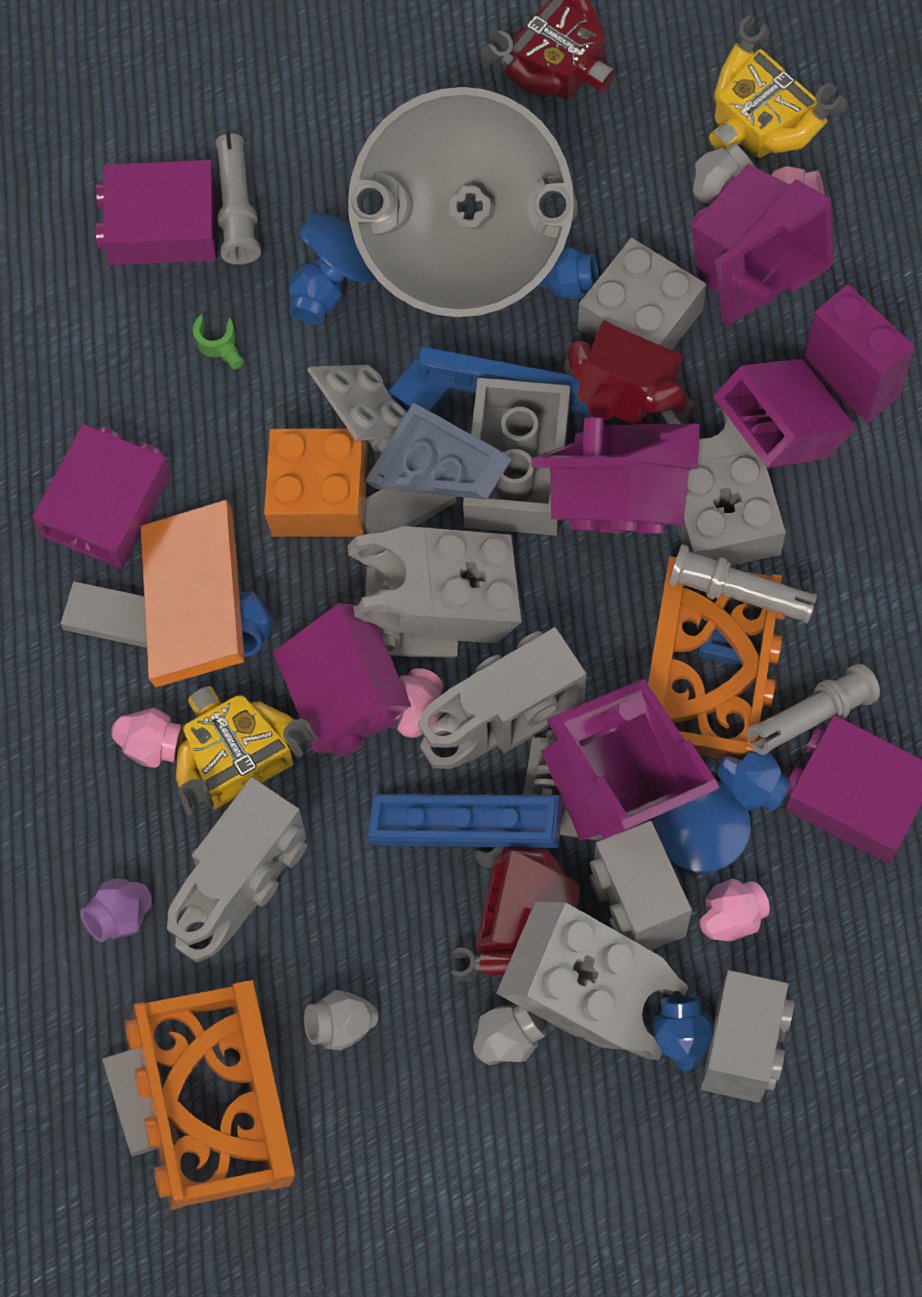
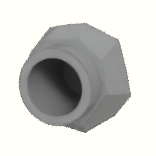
(715, 169)
(339, 1020)
(508, 1035)

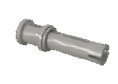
(236, 215)
(719, 579)
(828, 699)

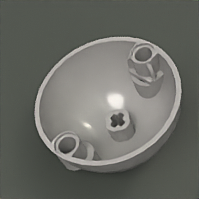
(433, 161)

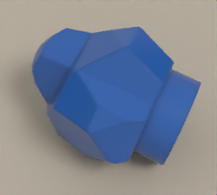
(572, 274)
(312, 294)
(256, 622)
(754, 780)
(683, 1030)

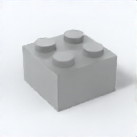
(644, 297)
(640, 887)
(746, 1028)

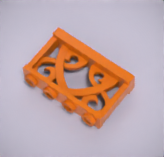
(686, 605)
(241, 1032)

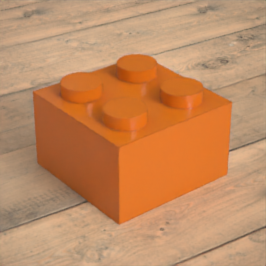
(316, 483)

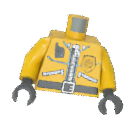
(764, 104)
(232, 745)

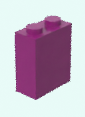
(157, 212)
(858, 353)
(784, 412)
(102, 495)
(342, 680)
(857, 788)

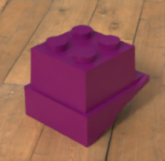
(761, 240)
(622, 476)
(622, 762)

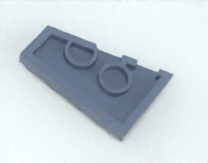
(437, 459)

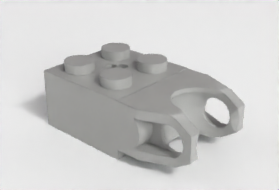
(734, 481)
(441, 583)
(505, 700)
(236, 868)
(587, 978)

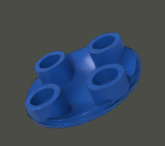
(336, 247)
(704, 832)

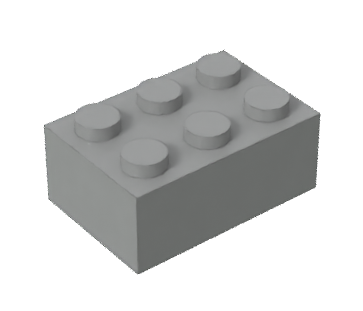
(523, 424)

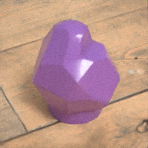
(116, 909)

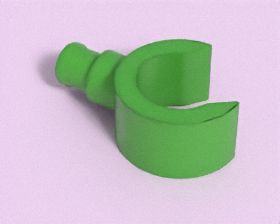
(221, 348)

